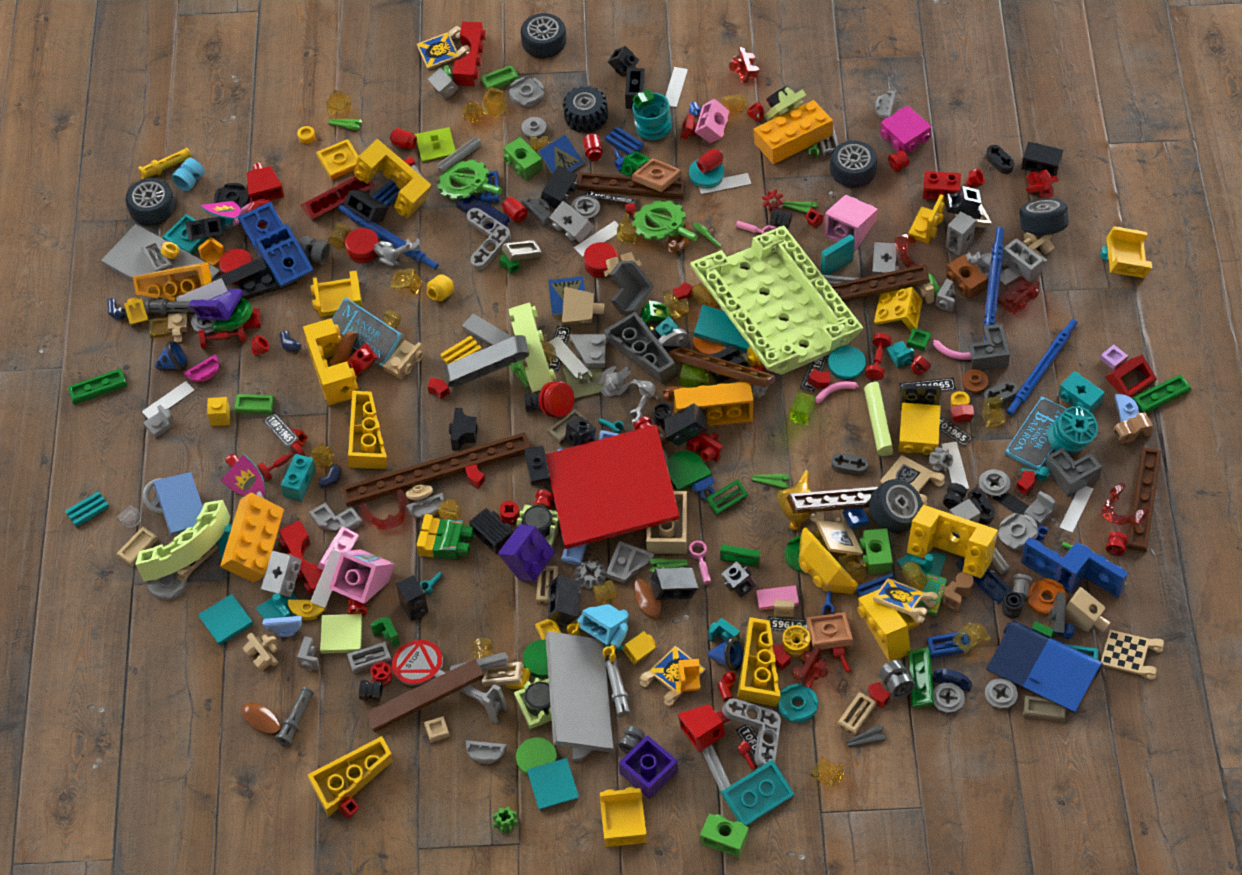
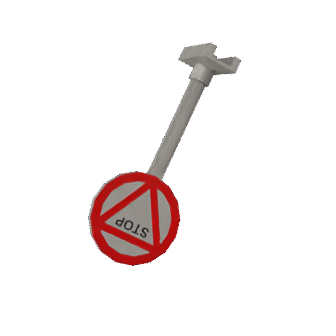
(422, 662)

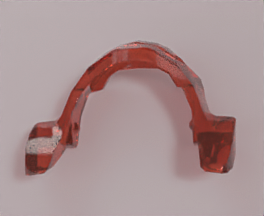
(902, 244)
(1108, 513)
(391, 521)

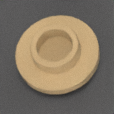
(419, 492)

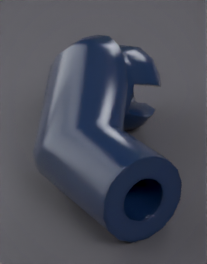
(113, 311)

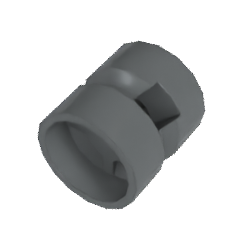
(317, 251)
(896, 679)

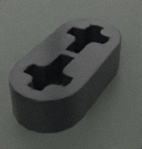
(1000, 159)
(983, 505)

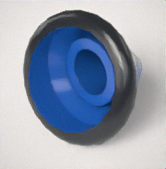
(172, 357)
(728, 653)

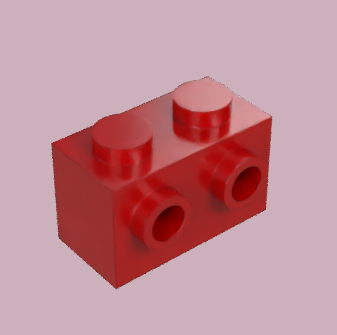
(940, 184)

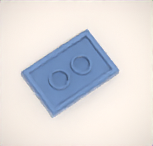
(178, 501)

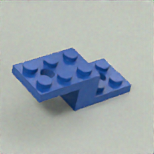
(275, 244)
(1076, 565)

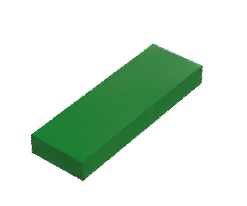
(97, 386)
(1162, 394)
(922, 676)

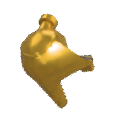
(801, 487)

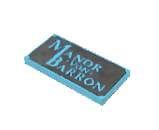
(370, 330)
(1031, 442)

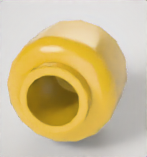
(440, 288)

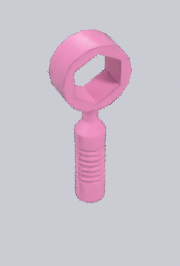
(751, 228)
(702, 565)

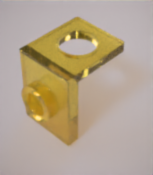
(976, 632)

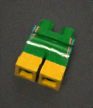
(444, 538)

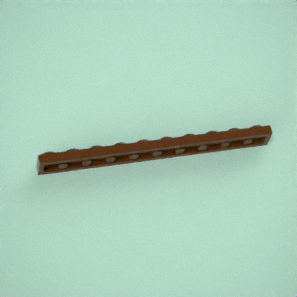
(435, 469)

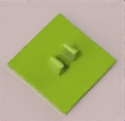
(435, 144)

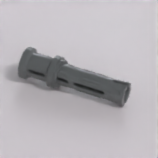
(165, 306)
(292, 723)

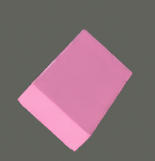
(767, 596)

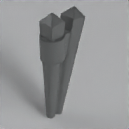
(869, 736)

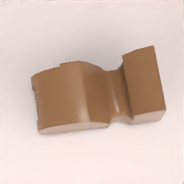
(1128, 430)
(955, 590)

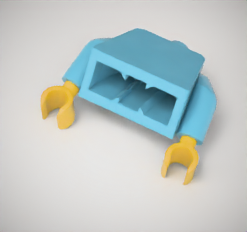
(604, 624)

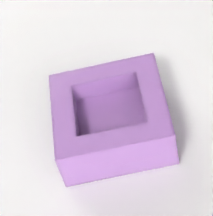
(1113, 357)

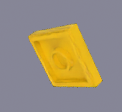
(338, 159)

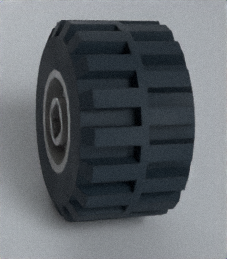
(585, 109)

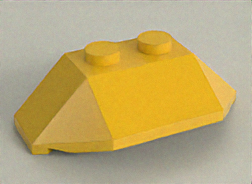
(823, 567)

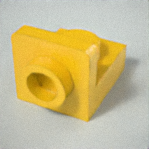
(135, 311)

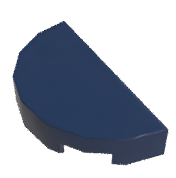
(952, 676)

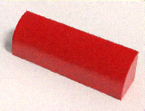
(333, 197)

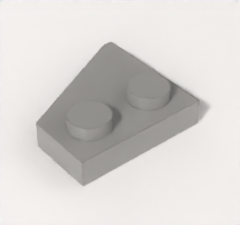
(590, 348)
(627, 562)

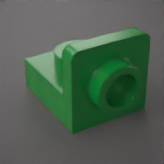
(633, 162)
(654, 311)
(385, 626)

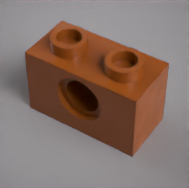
(966, 277)

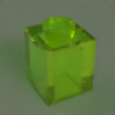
(692, 376)
(802, 408)

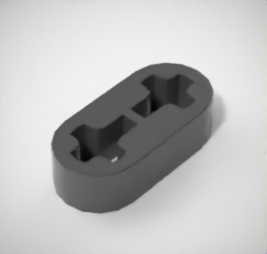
(999, 390)
(849, 464)

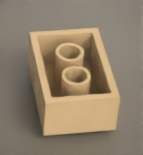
(670, 536)

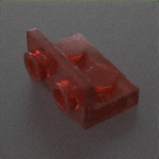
(1018, 295)

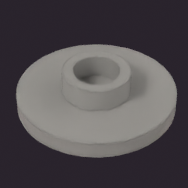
(534, 127)

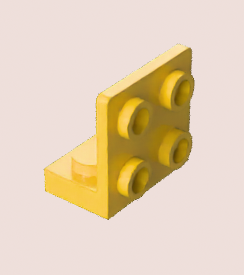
(926, 222)
(899, 305)

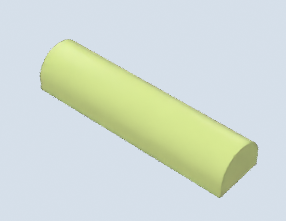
(878, 419)

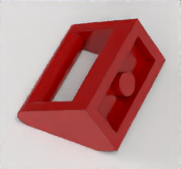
(1142, 365)

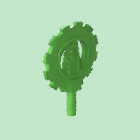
(471, 183)
(665, 224)

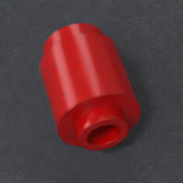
(403, 139)
(592, 147)
(710, 160)
(514, 209)

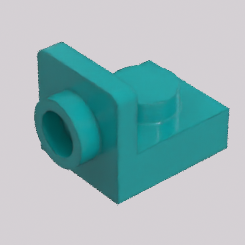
(666, 327)
(900, 354)
(723, 629)

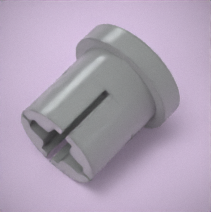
(1021, 584)

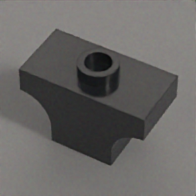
(966, 201)
(204, 228)
(463, 429)
(537, 465)

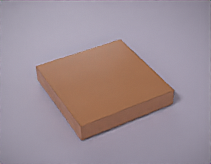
(656, 175)
(829, 631)

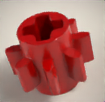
(775, 204)

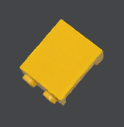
(1127, 252)
(332, 293)
(919, 428)
(623, 817)

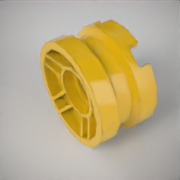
(795, 633)

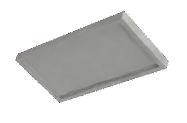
(129, 260)
(578, 692)

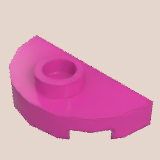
(204, 370)

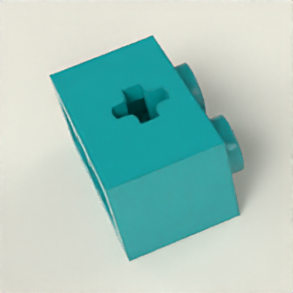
(1081, 392)
(298, 477)

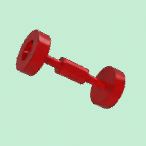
(221, 335)
(881, 341)
(296, 448)

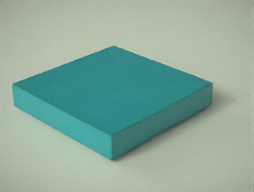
(179, 236)
(837, 255)
(225, 619)
(552, 784)

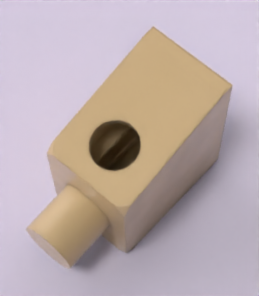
(579, 307)
(1085, 611)

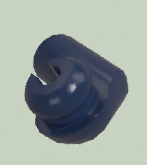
(289, 344)
(332, 477)

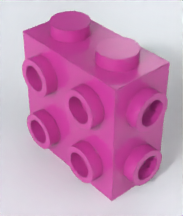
(905, 130)

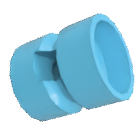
(188, 174)

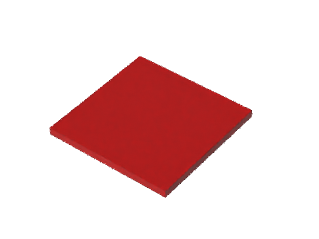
(611, 487)

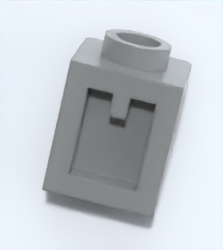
(944, 297)
(159, 422)
(1041, 508)
(306, 655)

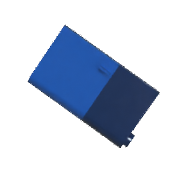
(1044, 666)

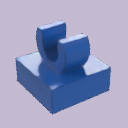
(703, 485)
(855, 517)

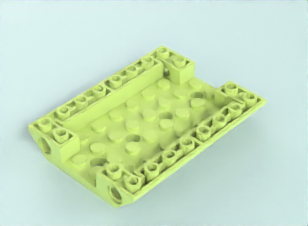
(795, 293)

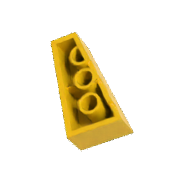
(365, 438)
(758, 672)
(349, 774)

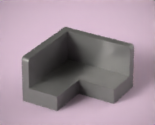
(632, 287)
(993, 352)
(1072, 474)

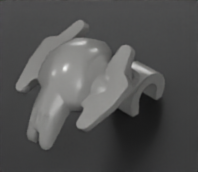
(389, 253)
(984, 261)
(614, 381)
(647, 390)

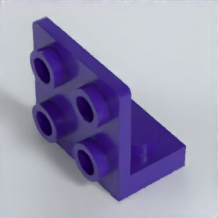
(218, 307)

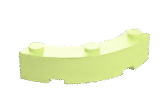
(525, 324)
(187, 546)

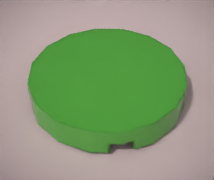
(535, 753)

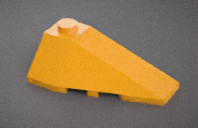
(172, 282)

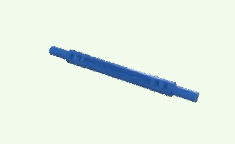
(389, 237)
(994, 279)
(1042, 366)

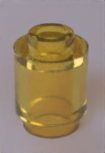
(734, 103)
(703, 296)
(914, 575)

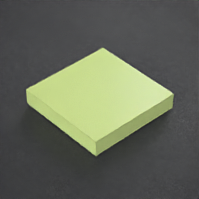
(341, 633)

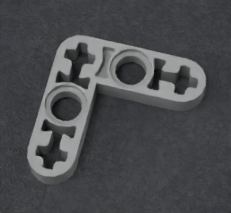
(493, 237)
(764, 726)

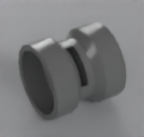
(632, 737)

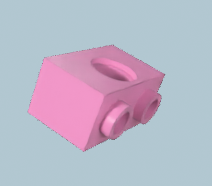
(712, 121)

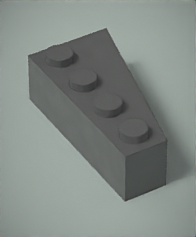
(639, 345)

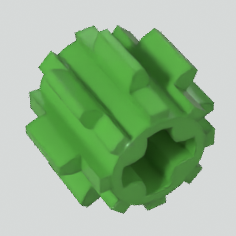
(505, 820)

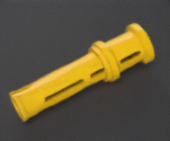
(156, 167)

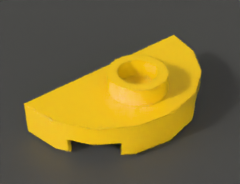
(305, 609)

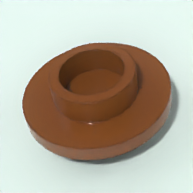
(974, 380)

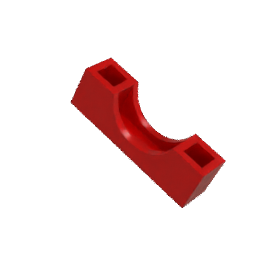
(466, 69)
(296, 542)

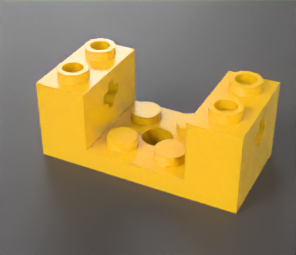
(412, 186)
(337, 380)
(935, 529)

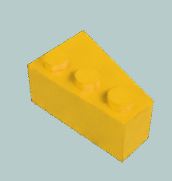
(886, 626)

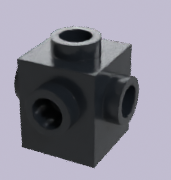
(622, 59)
(580, 432)
(738, 579)

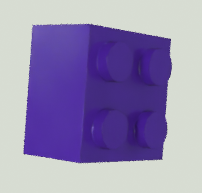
(526, 552)
(648, 766)

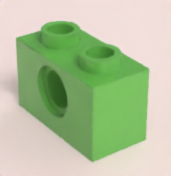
(522, 158)
(879, 541)
(731, 844)

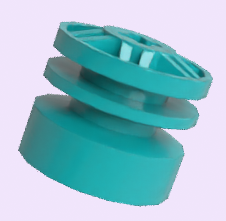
(653, 120)
(1072, 430)

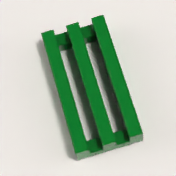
(713, 505)
(740, 555)

